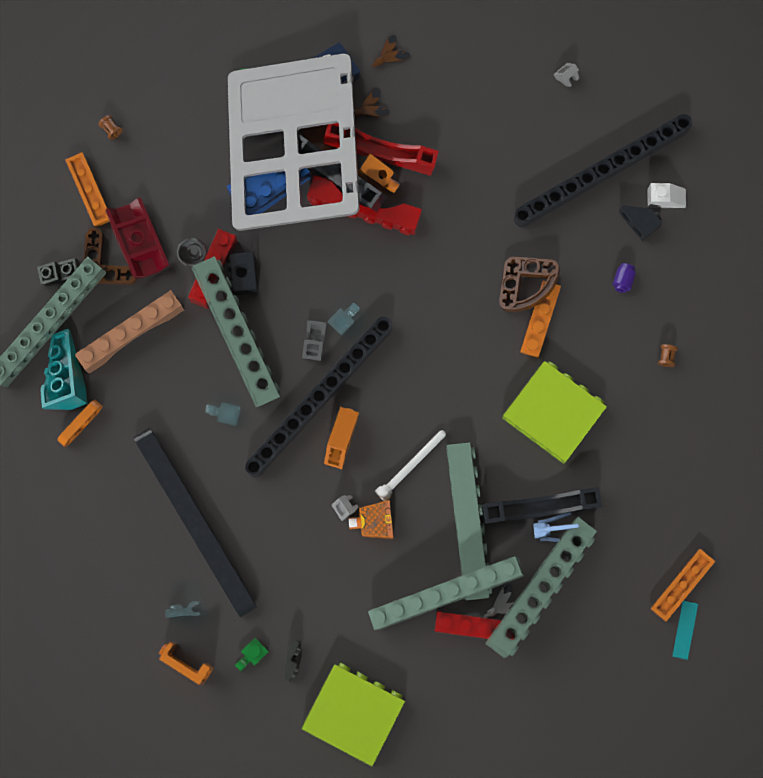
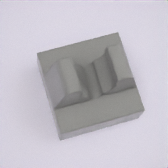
(567, 71)
(343, 507)

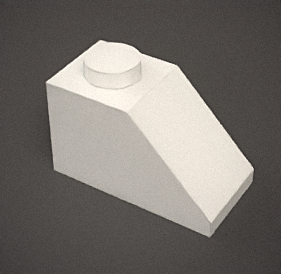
(666, 196)

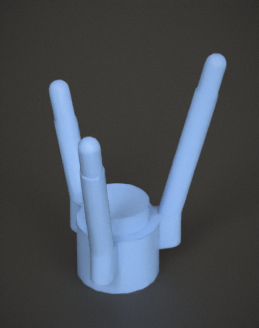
(542, 530)

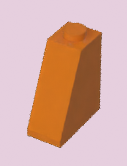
(341, 437)

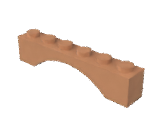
(110, 343)

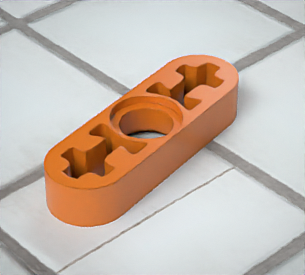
(80, 423)

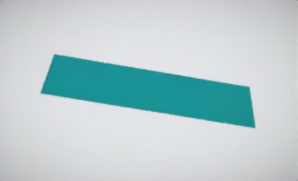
(685, 630)

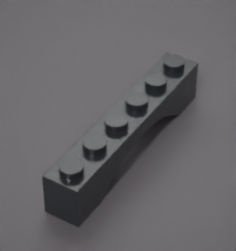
(367, 193)
(541, 506)

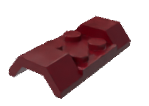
(137, 239)

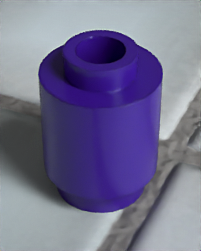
(624, 278)

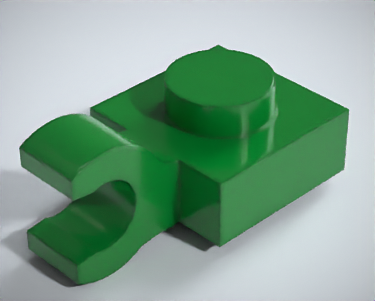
(253, 653)

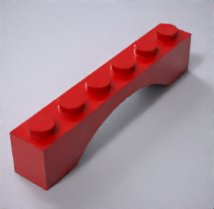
(407, 156)
(399, 217)

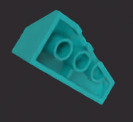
(64, 380)

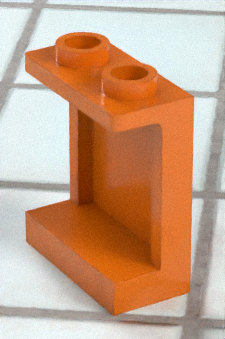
(197, 676)

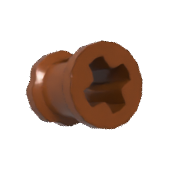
(110, 127)
(667, 355)

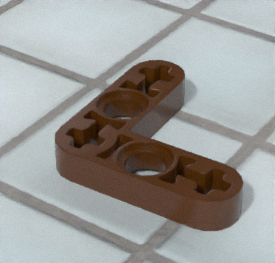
(99, 242)

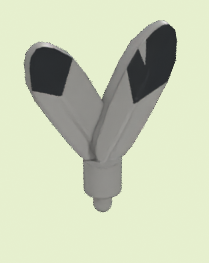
(500, 605)

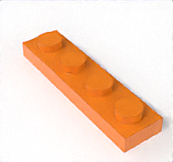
(88, 189)
(539, 324)
(682, 585)

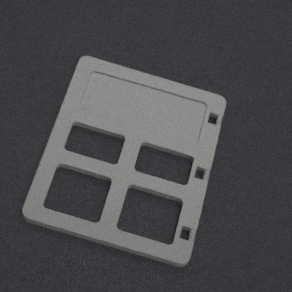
(286, 100)

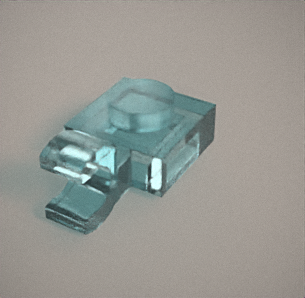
(342, 320)
(226, 414)
(178, 611)

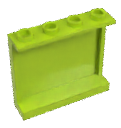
(554, 411)
(353, 714)

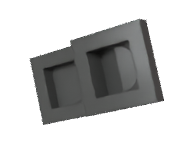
(314, 340)

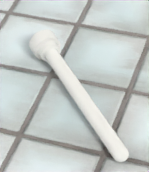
(385, 490)

